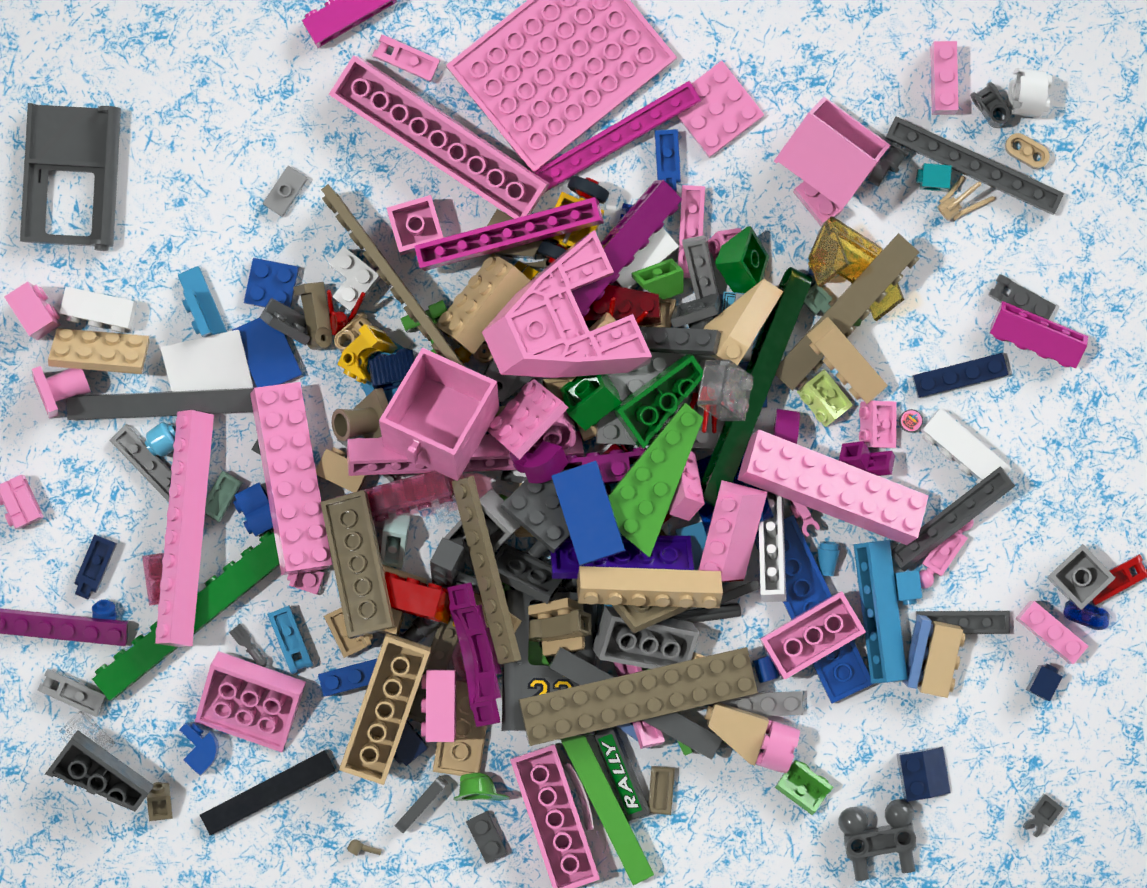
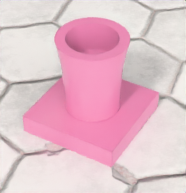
(59, 387)

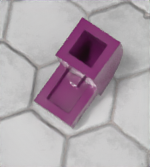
(787, 425)
(859, 456)
(542, 463)

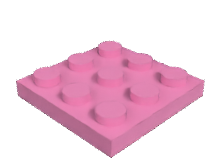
(723, 110)
(526, 418)

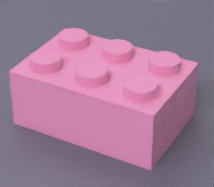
(439, 705)

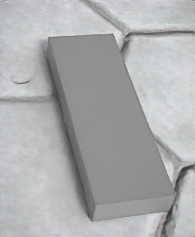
(700, 266)

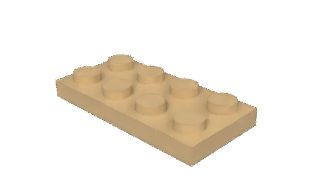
(98, 351)

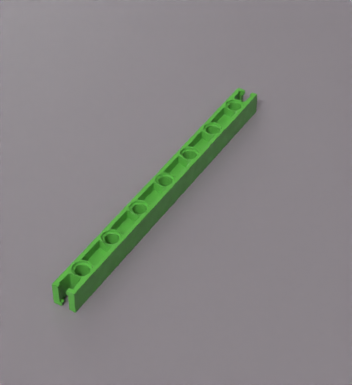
(600, 792)

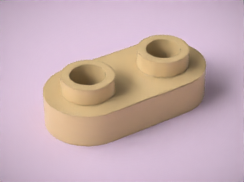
(1027, 149)

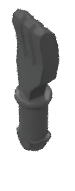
(243, 639)

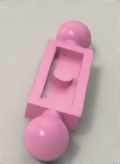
(941, 557)

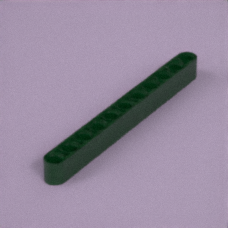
(763, 367)

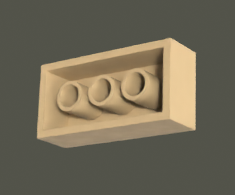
(481, 302)

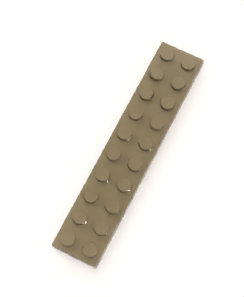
(389, 275)
(637, 696)

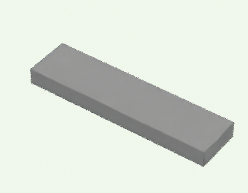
(143, 460)

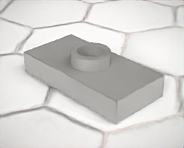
(285, 191)

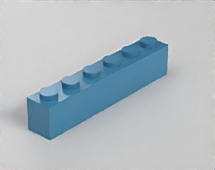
(880, 611)

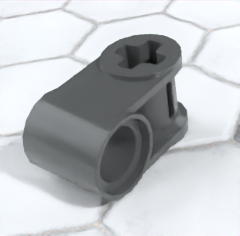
(990, 104)

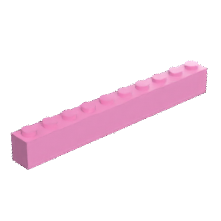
(370, 457)
(184, 529)

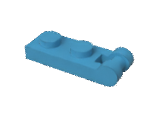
(290, 639)

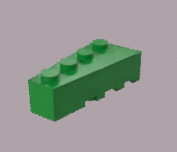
(659, 398)

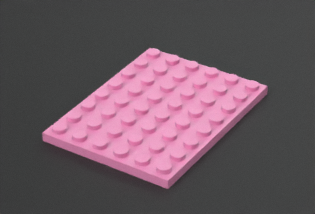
(559, 70)

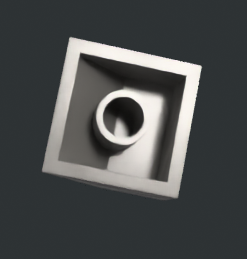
(1081, 577)

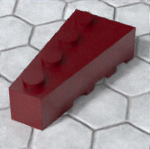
(627, 303)

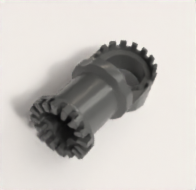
(891, 162)
(419, 630)

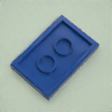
(268, 354)

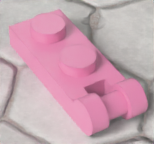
(407, 58)

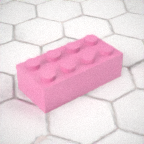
(812, 635)

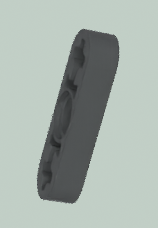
(421, 804)

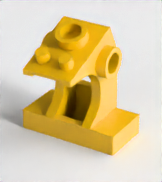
(367, 343)

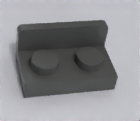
(285, 320)

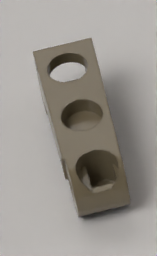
(316, 314)
(560, 627)

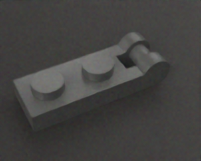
(1021, 298)

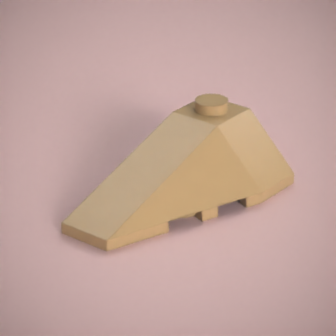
(743, 321)

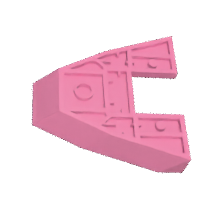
(545, 332)

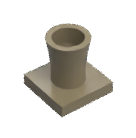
(362, 418)

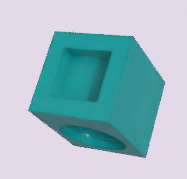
(934, 177)

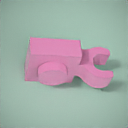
(802, 511)

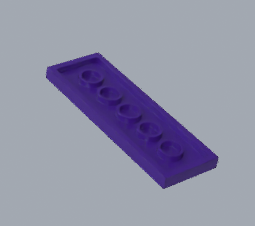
(668, 553)

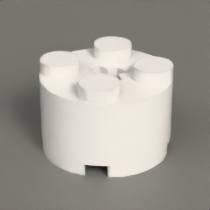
(1029, 92)

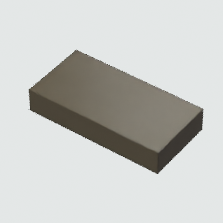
(661, 790)

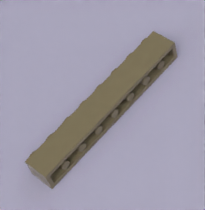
(851, 306)

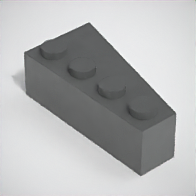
(99, 773)

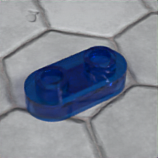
(1089, 616)

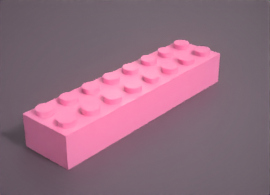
(290, 478)
(833, 487)

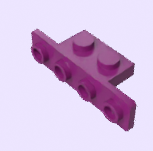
(612, 465)

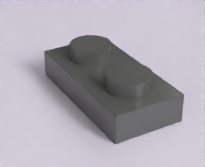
(486, 837)

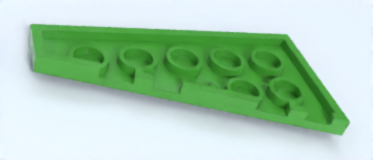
(649, 485)

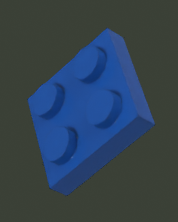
(269, 281)

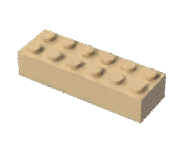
(385, 708)

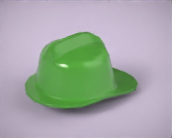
(478, 786)

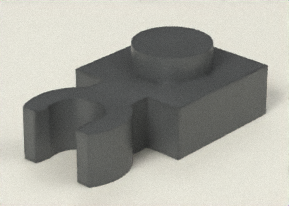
(1045, 812)

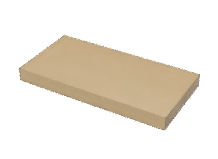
(466, 752)

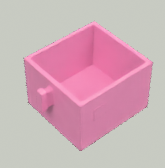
(832, 152)
(439, 414)

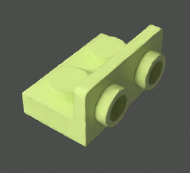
(824, 398)

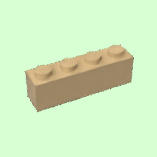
(847, 360)

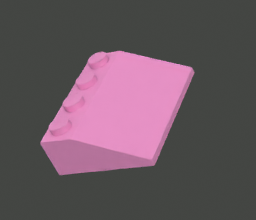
(249, 701)

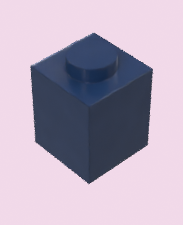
(1044, 682)

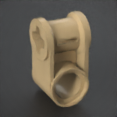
(351, 331)

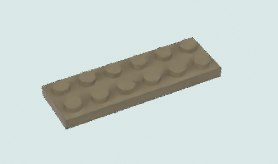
(357, 564)

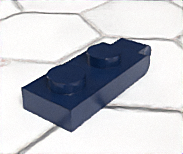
(94, 566)

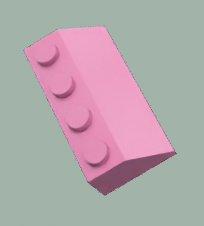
(732, 530)

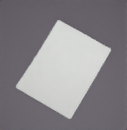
(207, 363)

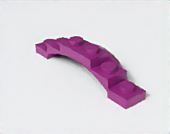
(477, 654)

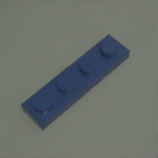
(960, 375)

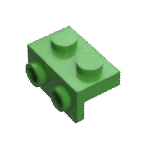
(804, 786)

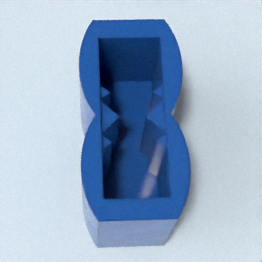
(256, 508)

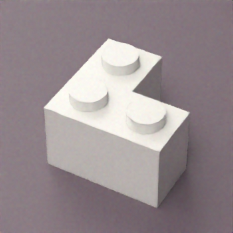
(358, 278)

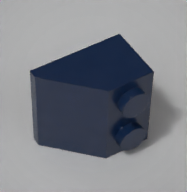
(923, 773)

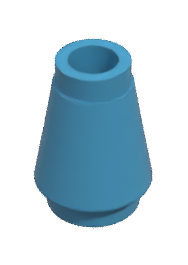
(828, 557)

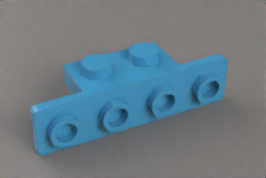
(200, 303)

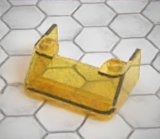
(848, 254)

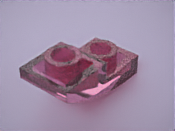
(153, 575)

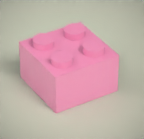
(414, 223)
(32, 310)

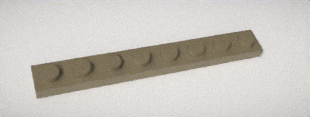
(486, 570)

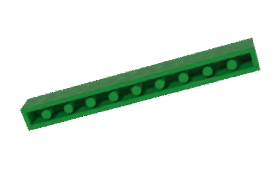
(211, 601)

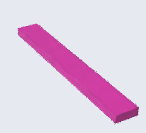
(619, 135)

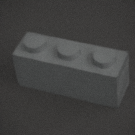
(447, 563)

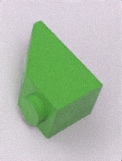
(661, 278)

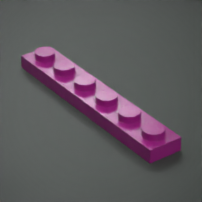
(63, 627)

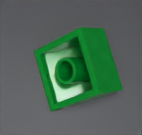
(742, 261)
(590, 399)

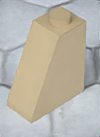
(738, 728)

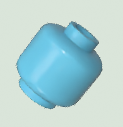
(161, 439)

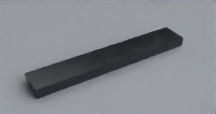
(267, 792)

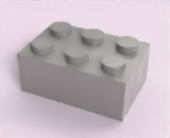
(499, 525)

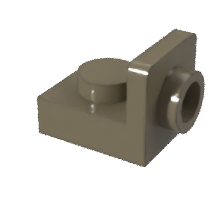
(159, 802)

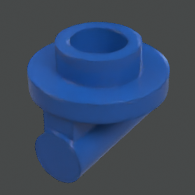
(104, 610)

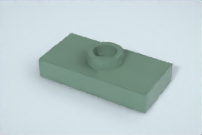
(221, 495)

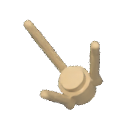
(950, 207)

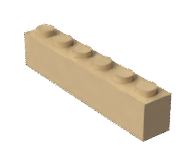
(649, 587)

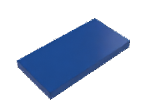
(588, 513)

